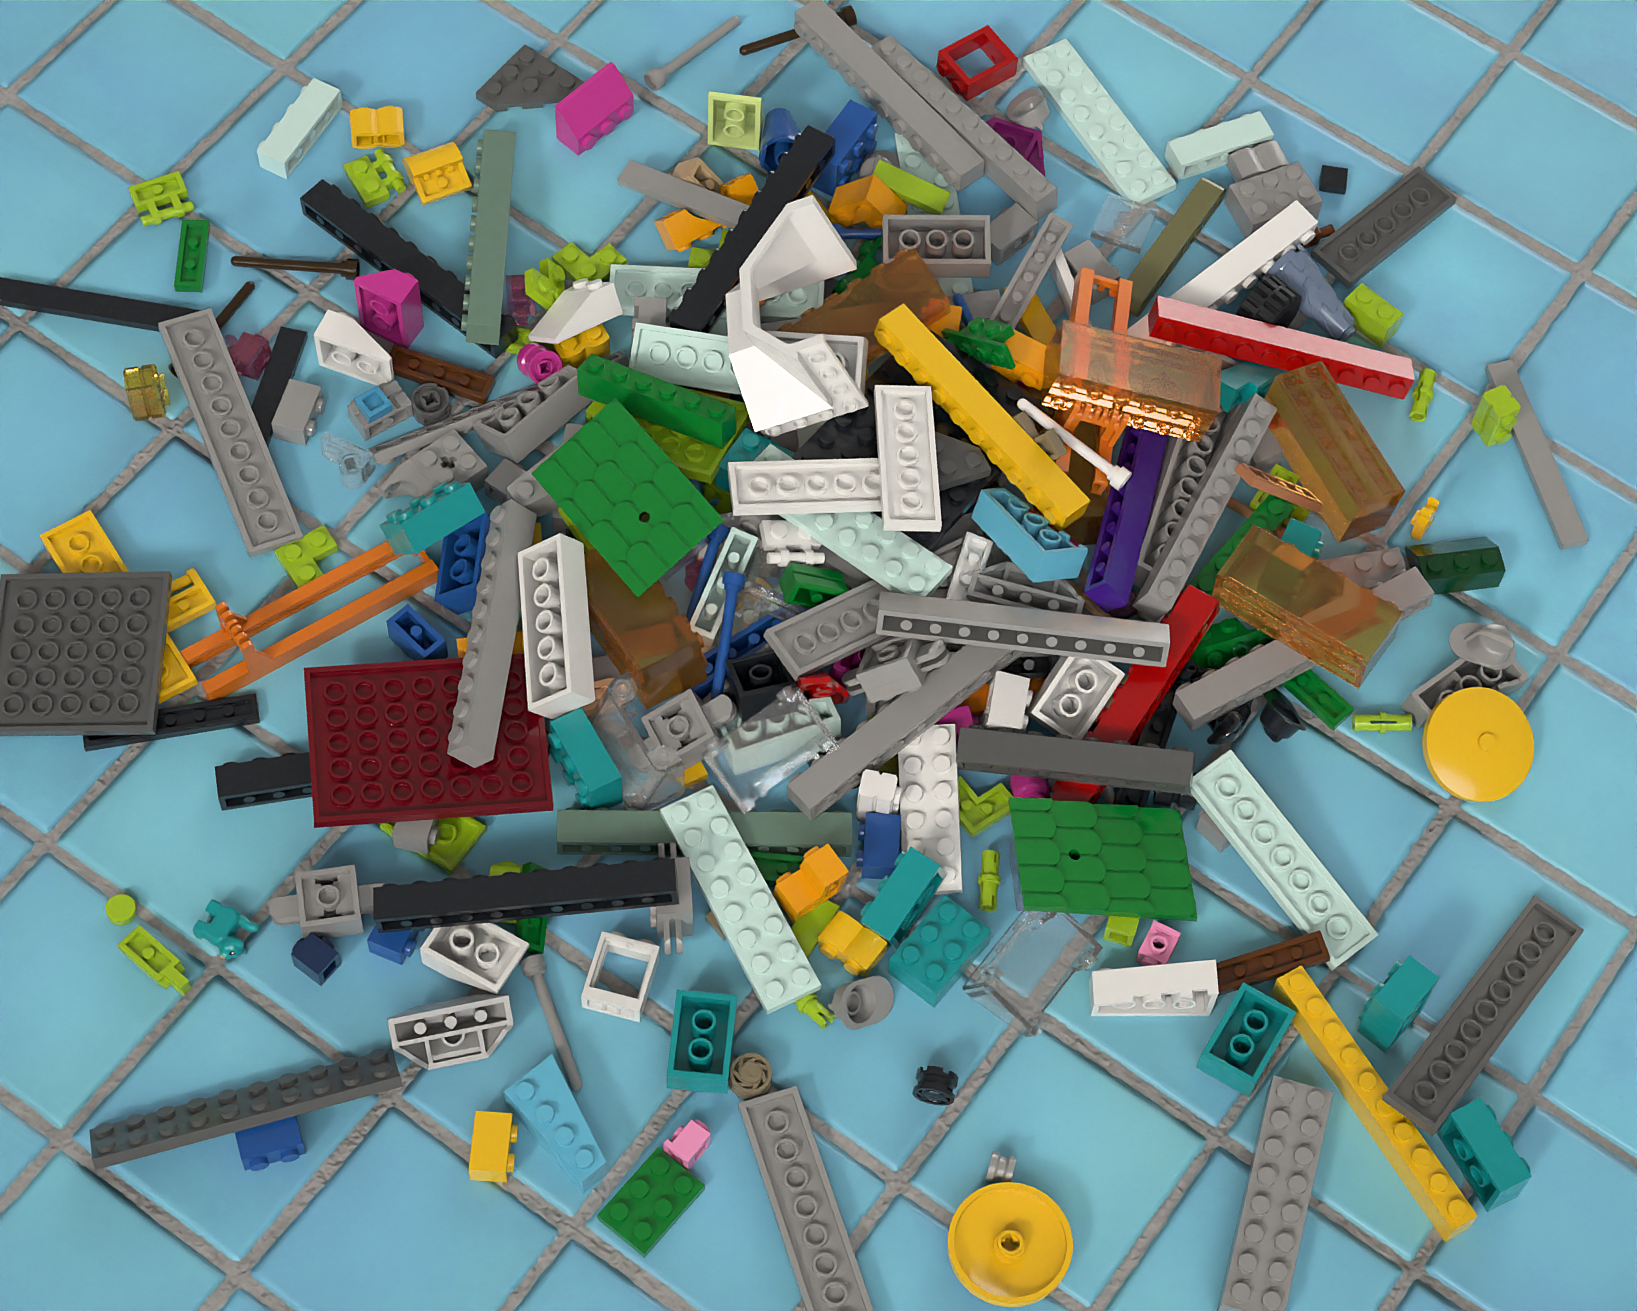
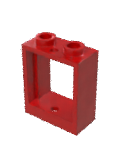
(993, 47)

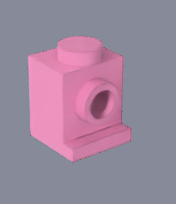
(1161, 937)
(688, 1143)

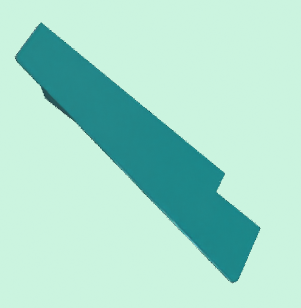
(1245, 380)

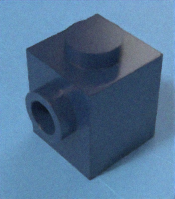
(315, 958)

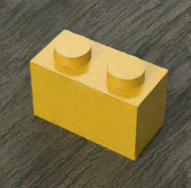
(491, 1146)

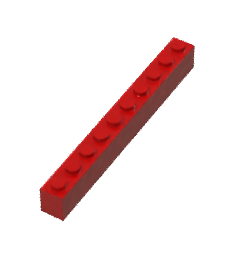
(1279, 346)
(1147, 685)

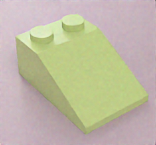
(735, 120)

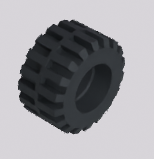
(1271, 303)

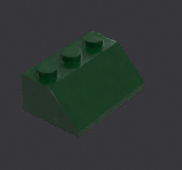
(1458, 564)

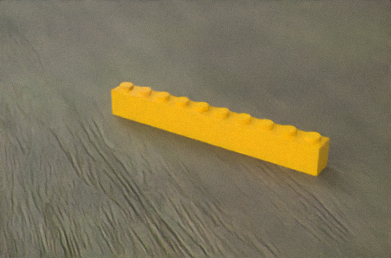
(981, 417)
(1363, 1091)

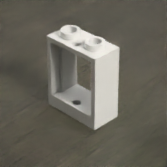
(614, 1003)

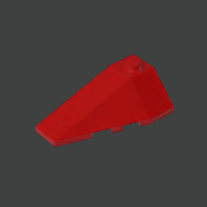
(822, 685)

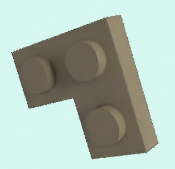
(1049, 440)

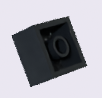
(756, 681)

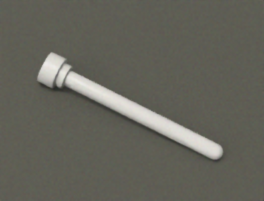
(1116, 475)

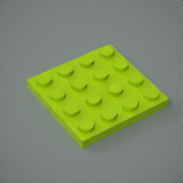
(691, 456)

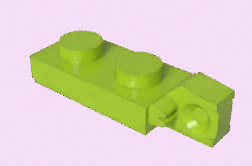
(154, 960)

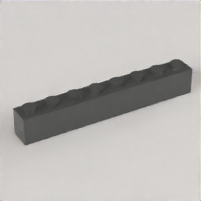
(1075, 760)

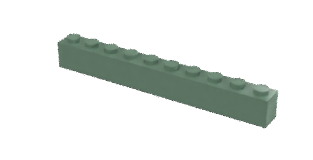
(490, 237)
(639, 832)

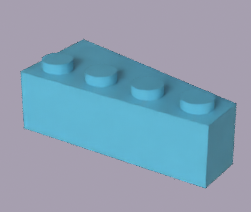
(1027, 537)
(554, 1119)

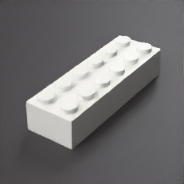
(556, 626)

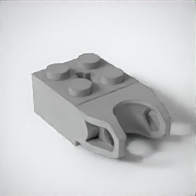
(441, 461)

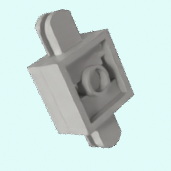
(895, 667)
(685, 718)
(320, 894)
(675, 919)

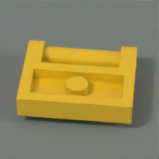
(190, 602)

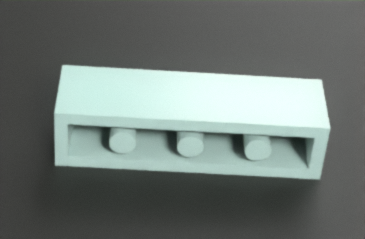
(299, 128)
(1213, 146)
(733, 558)

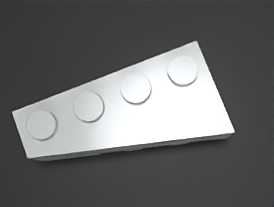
(1155, 990)

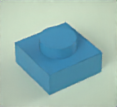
(373, 404)

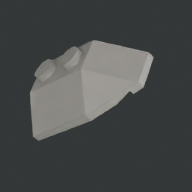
(1009, 586)
(452, 1030)

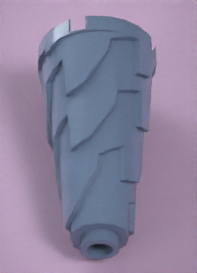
(1317, 295)

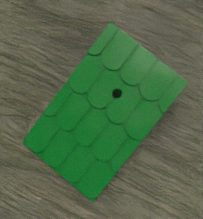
(612, 478)
(1099, 860)

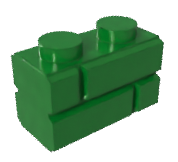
(810, 585)

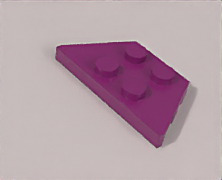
(1023, 139)

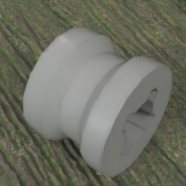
(1000, 1168)

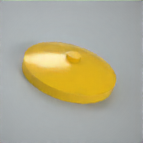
(1478, 744)
(1009, 1244)

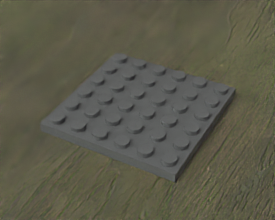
(82, 652)

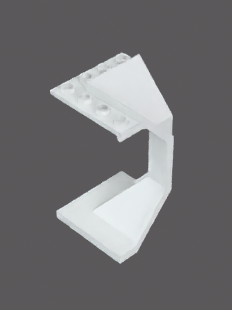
(802, 380)

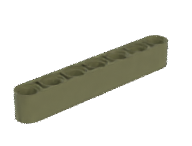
(1174, 242)

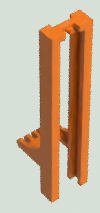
(1109, 426)
(238, 628)

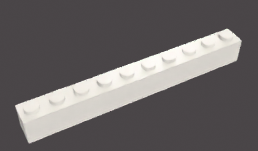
(1242, 264)

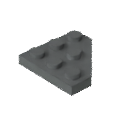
(527, 82)
(958, 462)

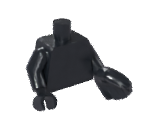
(1228, 725)

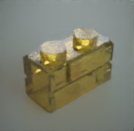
(146, 392)

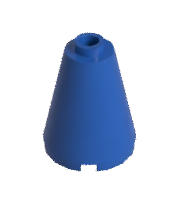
(777, 138)

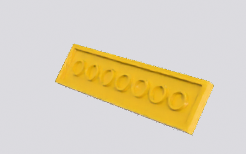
(85, 548)

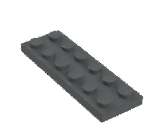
(1383, 227)

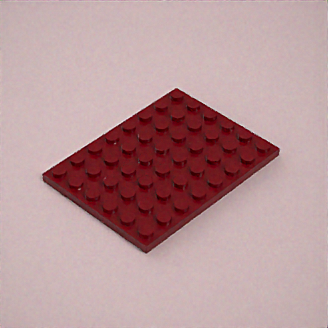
(385, 743)

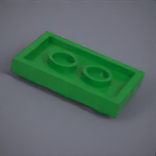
(651, 1202)

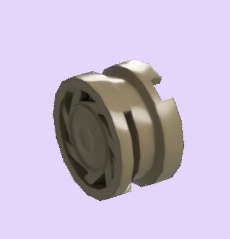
(750, 1076)

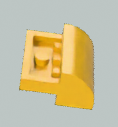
(437, 173)

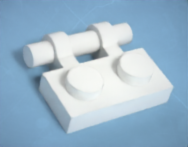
(785, 537)

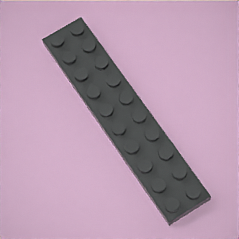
(1482, 1016)
(244, 1108)

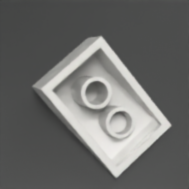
(577, 311)
(351, 350)
(474, 954)

